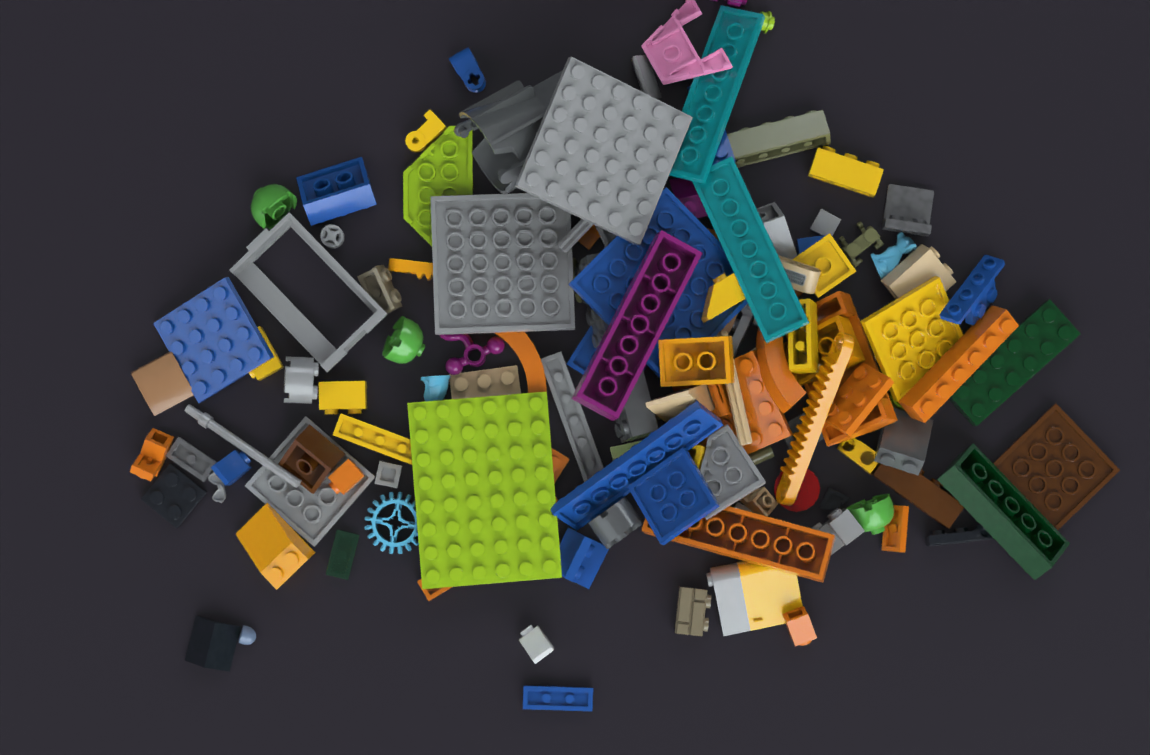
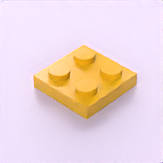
(830, 260)

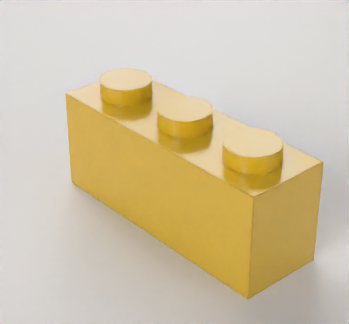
(846, 171)
(804, 342)

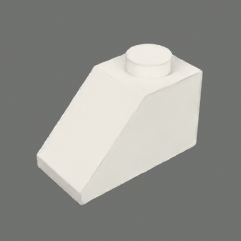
(535, 643)

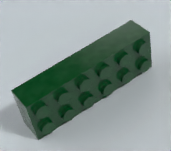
(1014, 362)
(1004, 511)

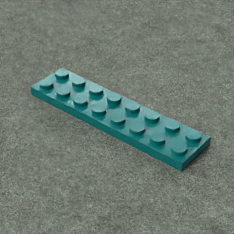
(714, 94)
(750, 251)

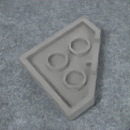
(728, 469)

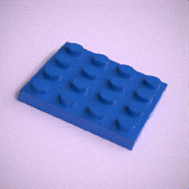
(213, 339)

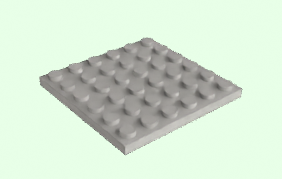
(603, 151)
(500, 264)

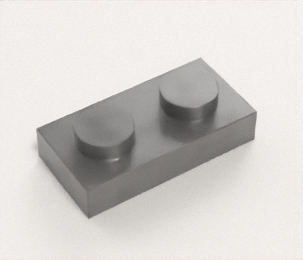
(191, 459)

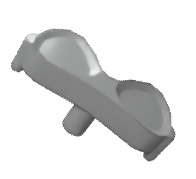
(220, 493)

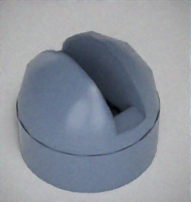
(247, 635)

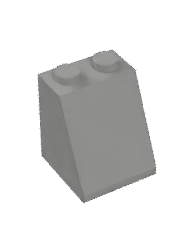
(778, 230)

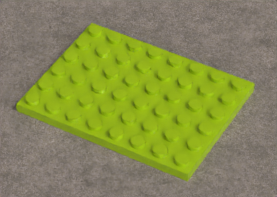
(484, 490)

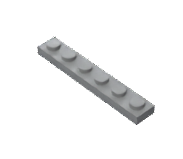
(572, 415)

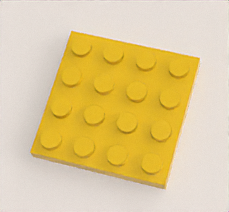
(910, 335)

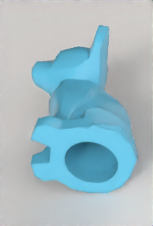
(891, 256)
(435, 387)

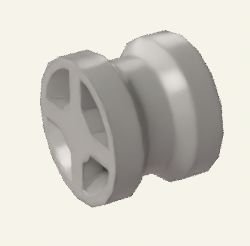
(329, 233)

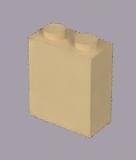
(917, 269)

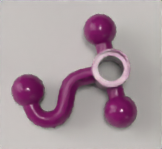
(455, 365)

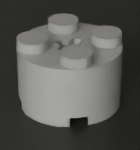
(299, 380)

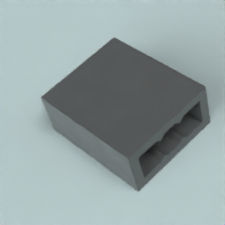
(904, 443)

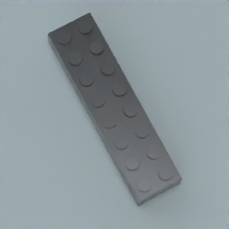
(635, 419)

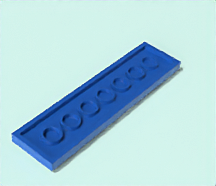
(612, 482)

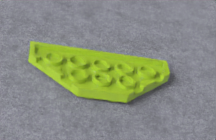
(439, 171)

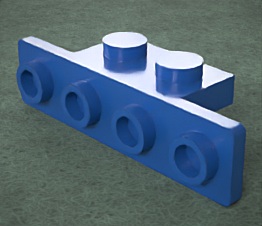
(975, 293)

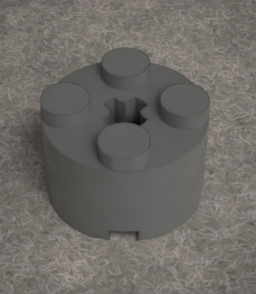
(616, 523)

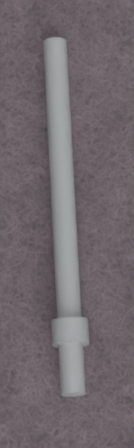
(207, 421)

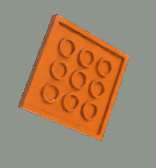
(764, 417)

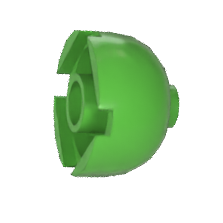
(272, 204)
(404, 342)
(873, 513)

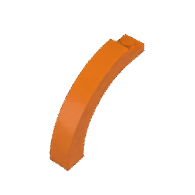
(529, 358)
(775, 372)

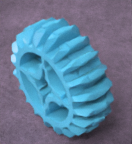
(380, 520)

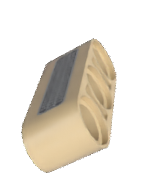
(802, 276)

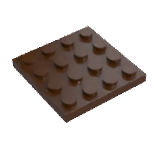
(1056, 466)

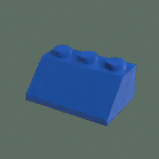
(336, 191)

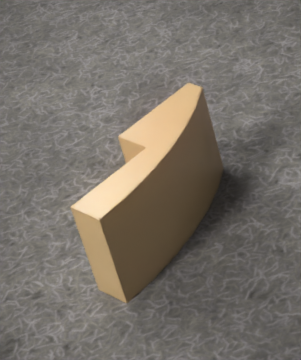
(760, 501)

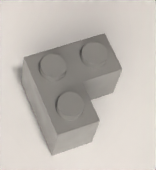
(843, 526)

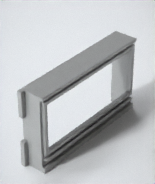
(285, 310)

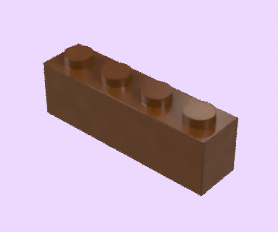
(921, 493)

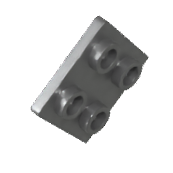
(908, 210)

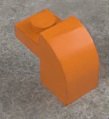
(152, 455)

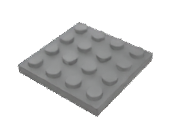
(306, 512)

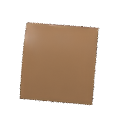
(162, 383)

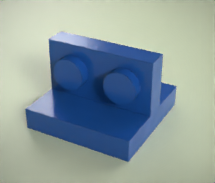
(580, 557)

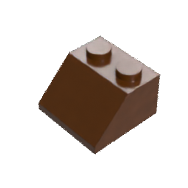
(311, 458)

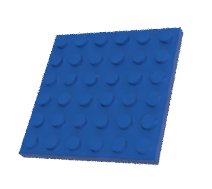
(612, 270)

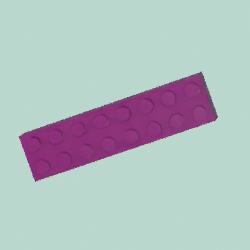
(636, 325)

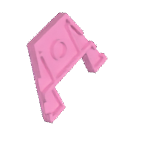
(674, 54)

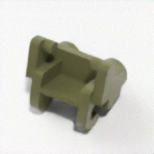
(860, 244)

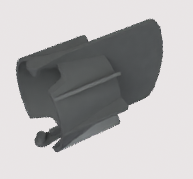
(509, 127)

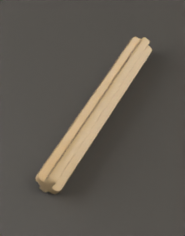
(737, 407)

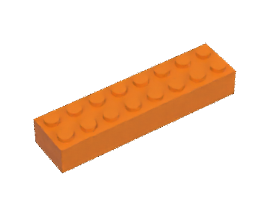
(761, 542)

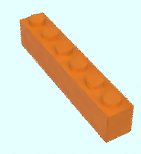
(958, 364)

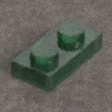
(342, 554)

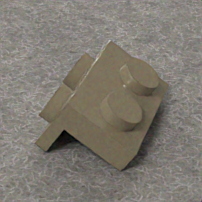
(379, 286)

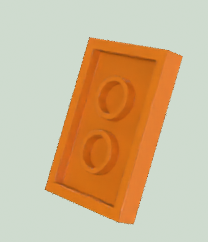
(857, 398)

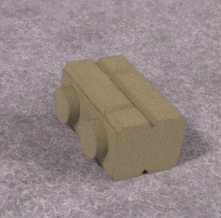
(691, 611)

